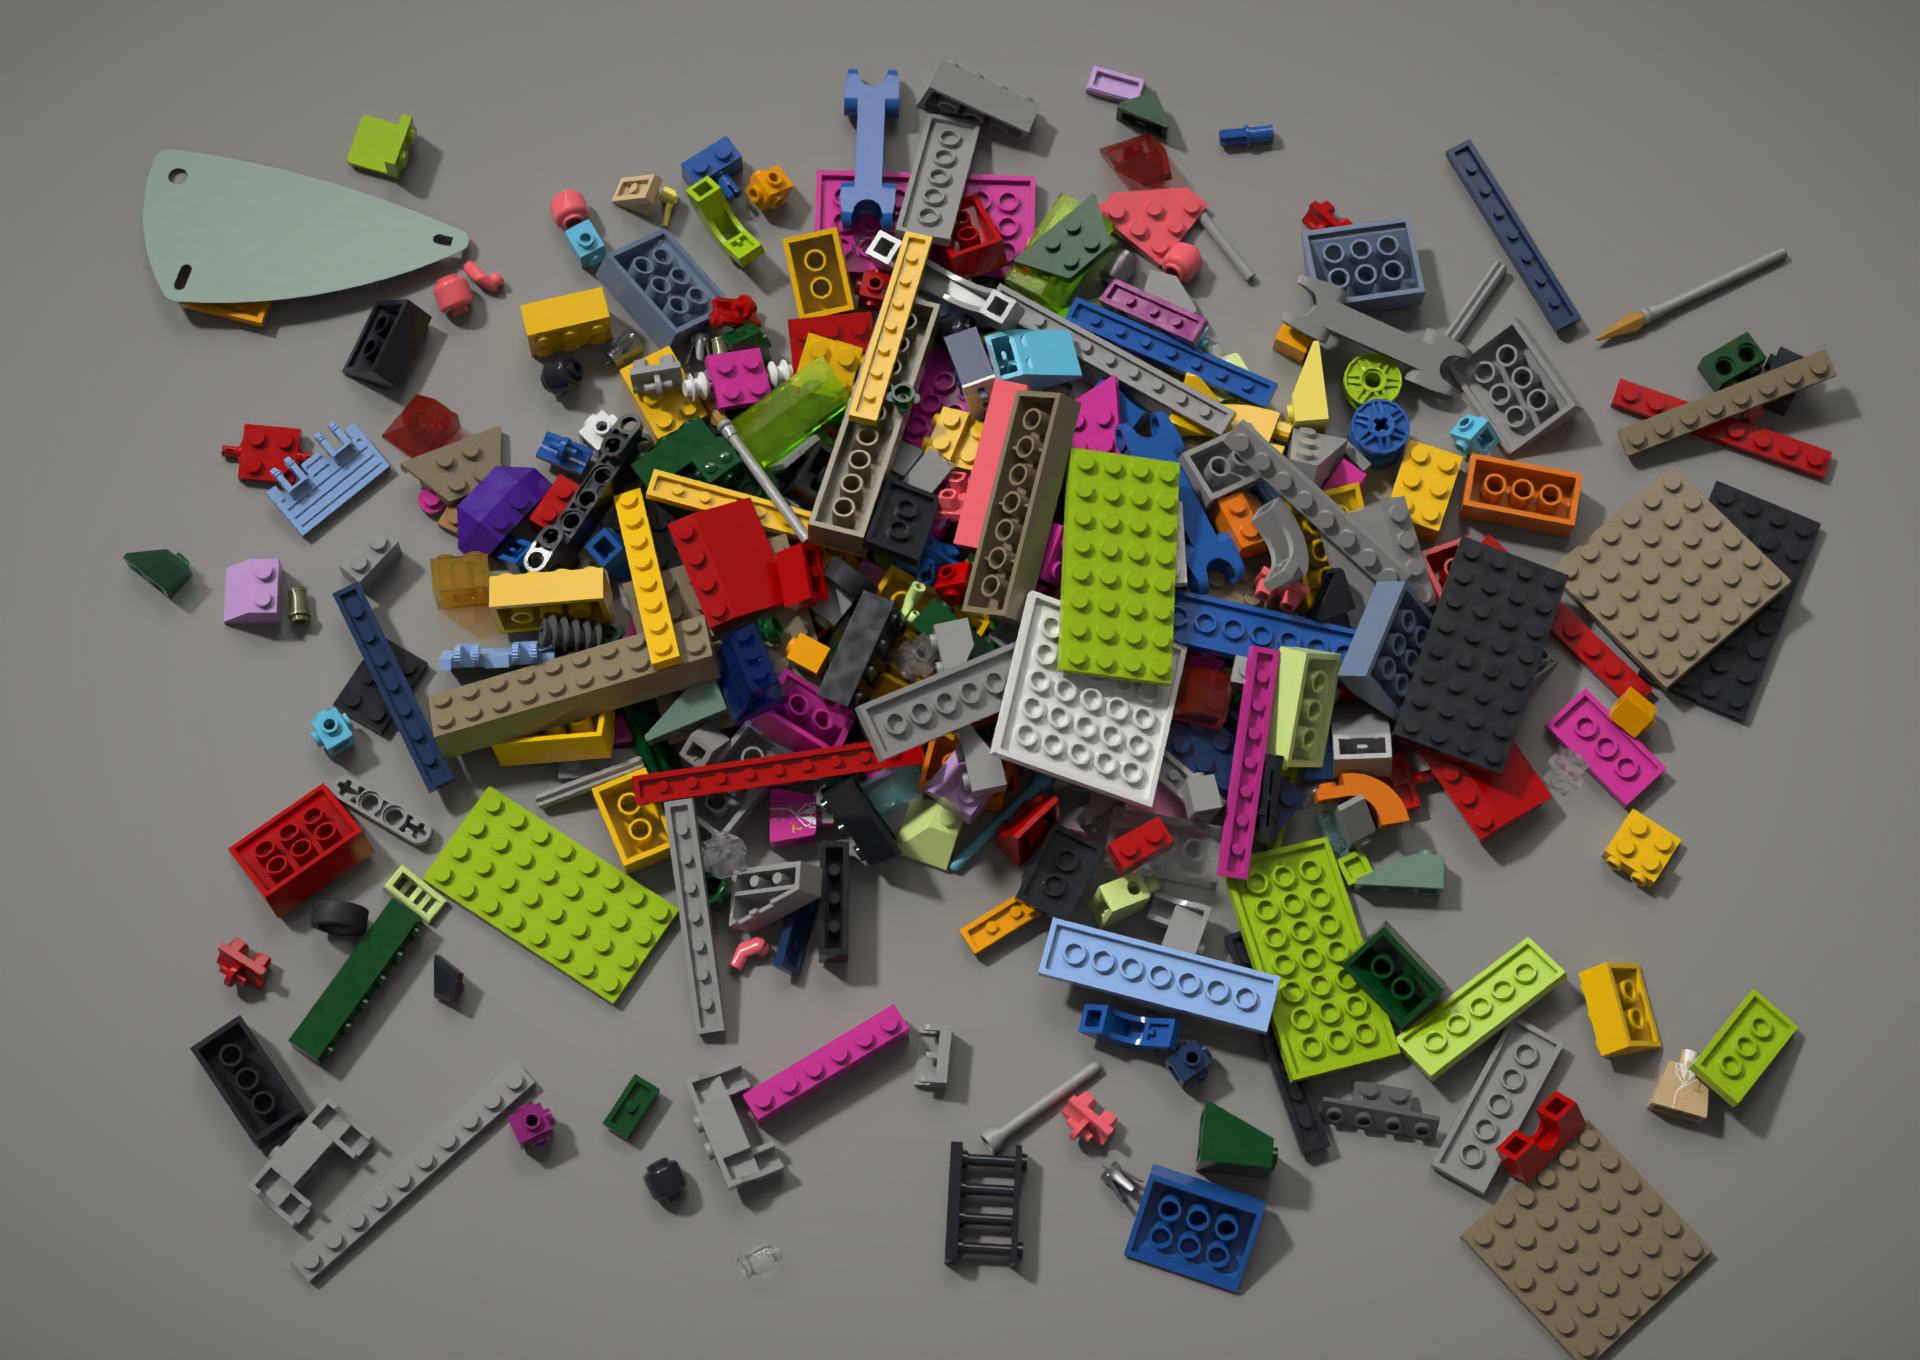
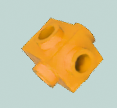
(769, 188)

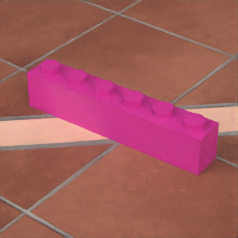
(826, 1065)

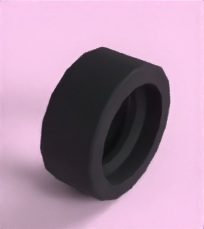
(848, 578)
(339, 917)

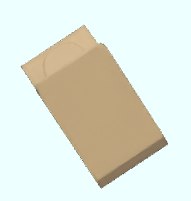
(638, 193)

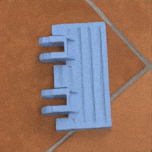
(328, 481)
(473, 656)

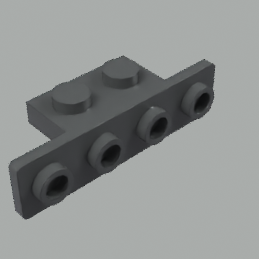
(1380, 1109)

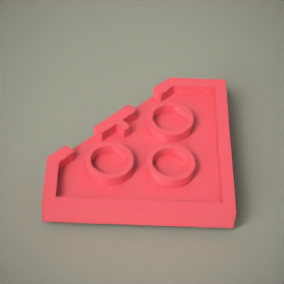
(1153, 218)

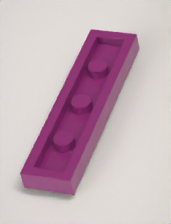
(1154, 311)

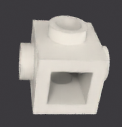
(595, 430)

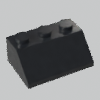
(387, 343)
(860, 820)

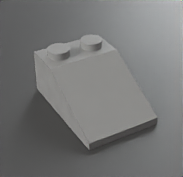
(1216, 471)

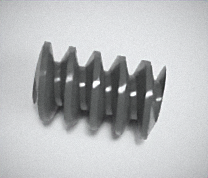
(569, 633)

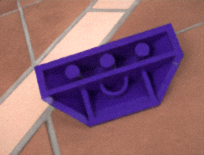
(498, 507)

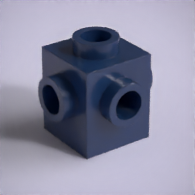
(1183, 1070)

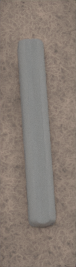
(1476, 301)
(587, 782)

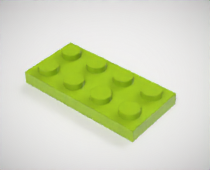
(1743, 1047)

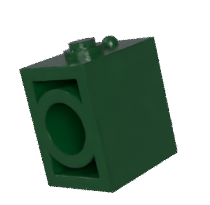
(748, 337)
(717, 463)

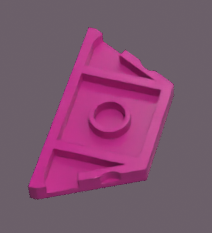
(1099, 418)

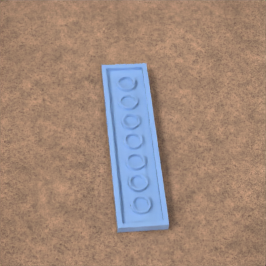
(1159, 975)

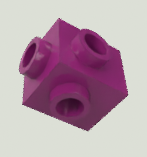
(532, 1135)

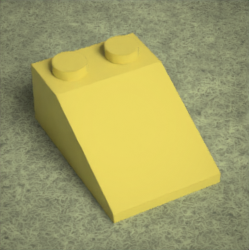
(1309, 400)

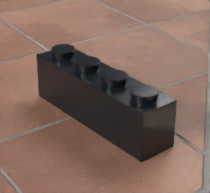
(834, 902)

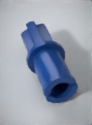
(1246, 135)

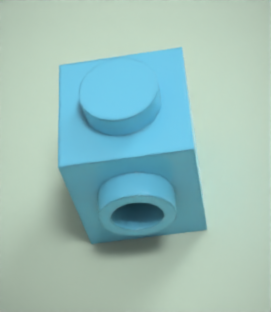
(585, 244)

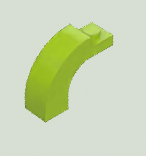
(721, 222)

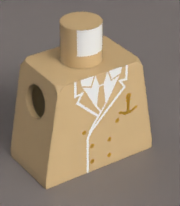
(1680, 1090)

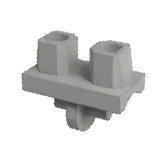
(656, 377)

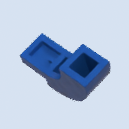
(1129, 1030)

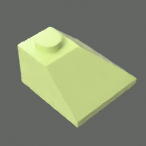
(929, 833)

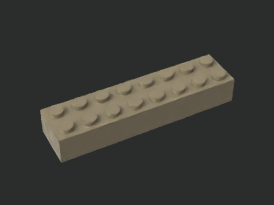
(1021, 505)

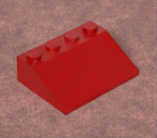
(728, 563)
(1487, 801)
(301, 850)

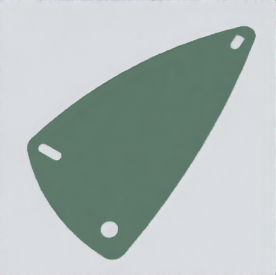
(275, 232)

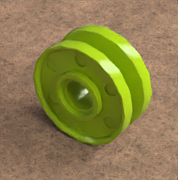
(1374, 368)

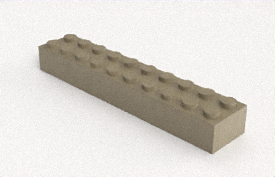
(867, 453)
(567, 689)

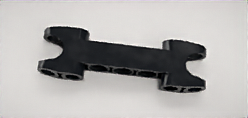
(561, 542)

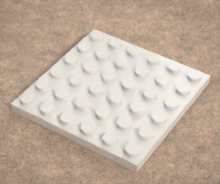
(1081, 726)

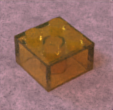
(461, 580)

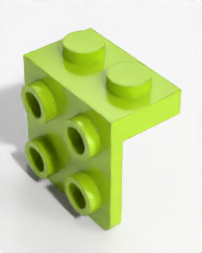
(382, 145)

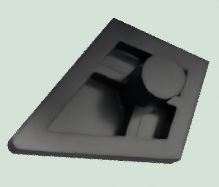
(447, 980)

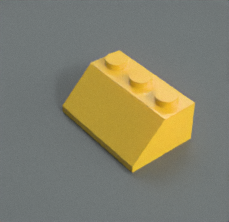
(1619, 1009)

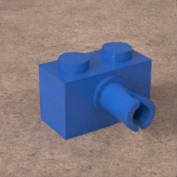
(720, 163)
(932, 557)

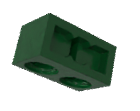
(1728, 359)

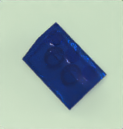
(748, 675)

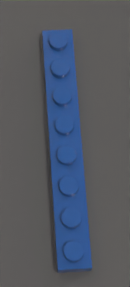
(1172, 353)

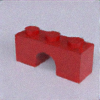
(1557, 1127)

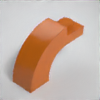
(1380, 798)

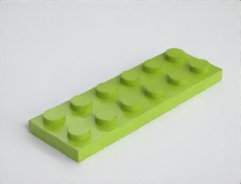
(1480, 1008)

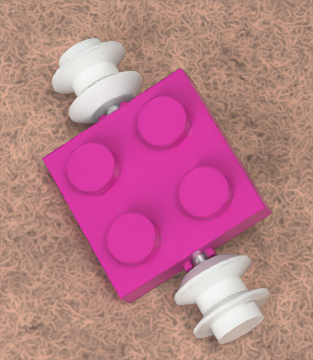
(736, 379)

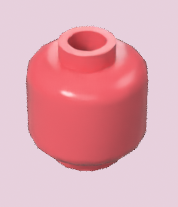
(569, 209)
(1182, 261)
(453, 294)

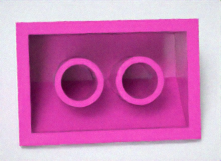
(804, 720)

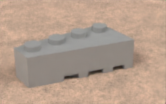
(978, 100)

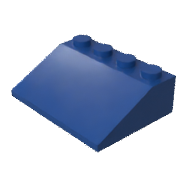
(1195, 1228)

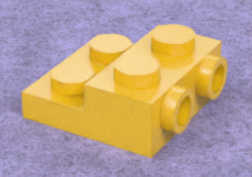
(841, 356)
(955, 437)
(1640, 849)

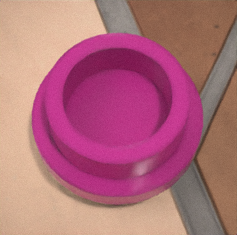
(429, 502)

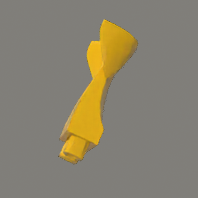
(1263, 419)

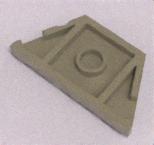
(457, 467)

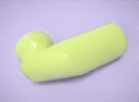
(911, 601)

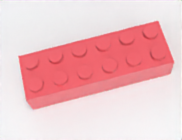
(985, 465)

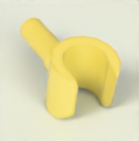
(671, 198)

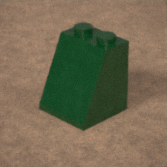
(1232, 1145)

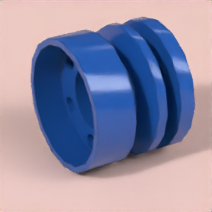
(1383, 446)

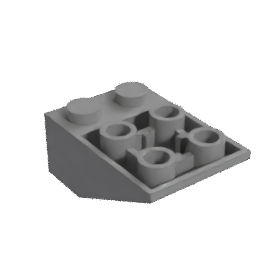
(1360, 740)

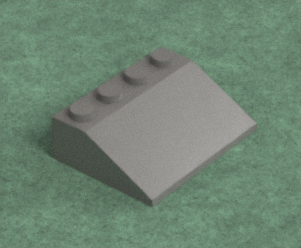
(1515, 386)
(1393, 527)

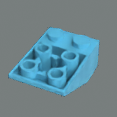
(1033, 357)

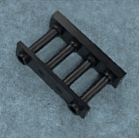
(958, 1217)

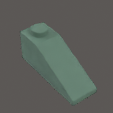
(692, 709)
(1411, 875)

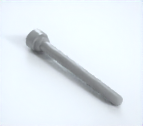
(997, 1137)

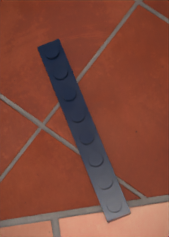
(1513, 236)
(393, 687)

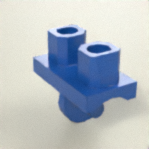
(564, 453)

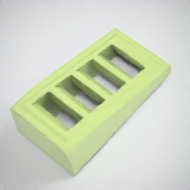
(390, 889)

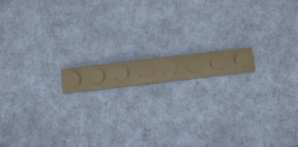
(1726, 403)

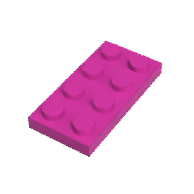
(1613, 754)

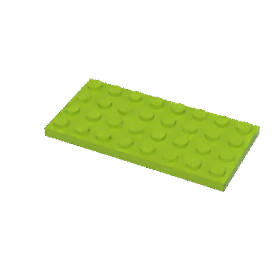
(1118, 567)
(551, 895)
(1303, 929)

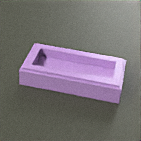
(1114, 85)

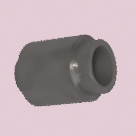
(1120, 266)

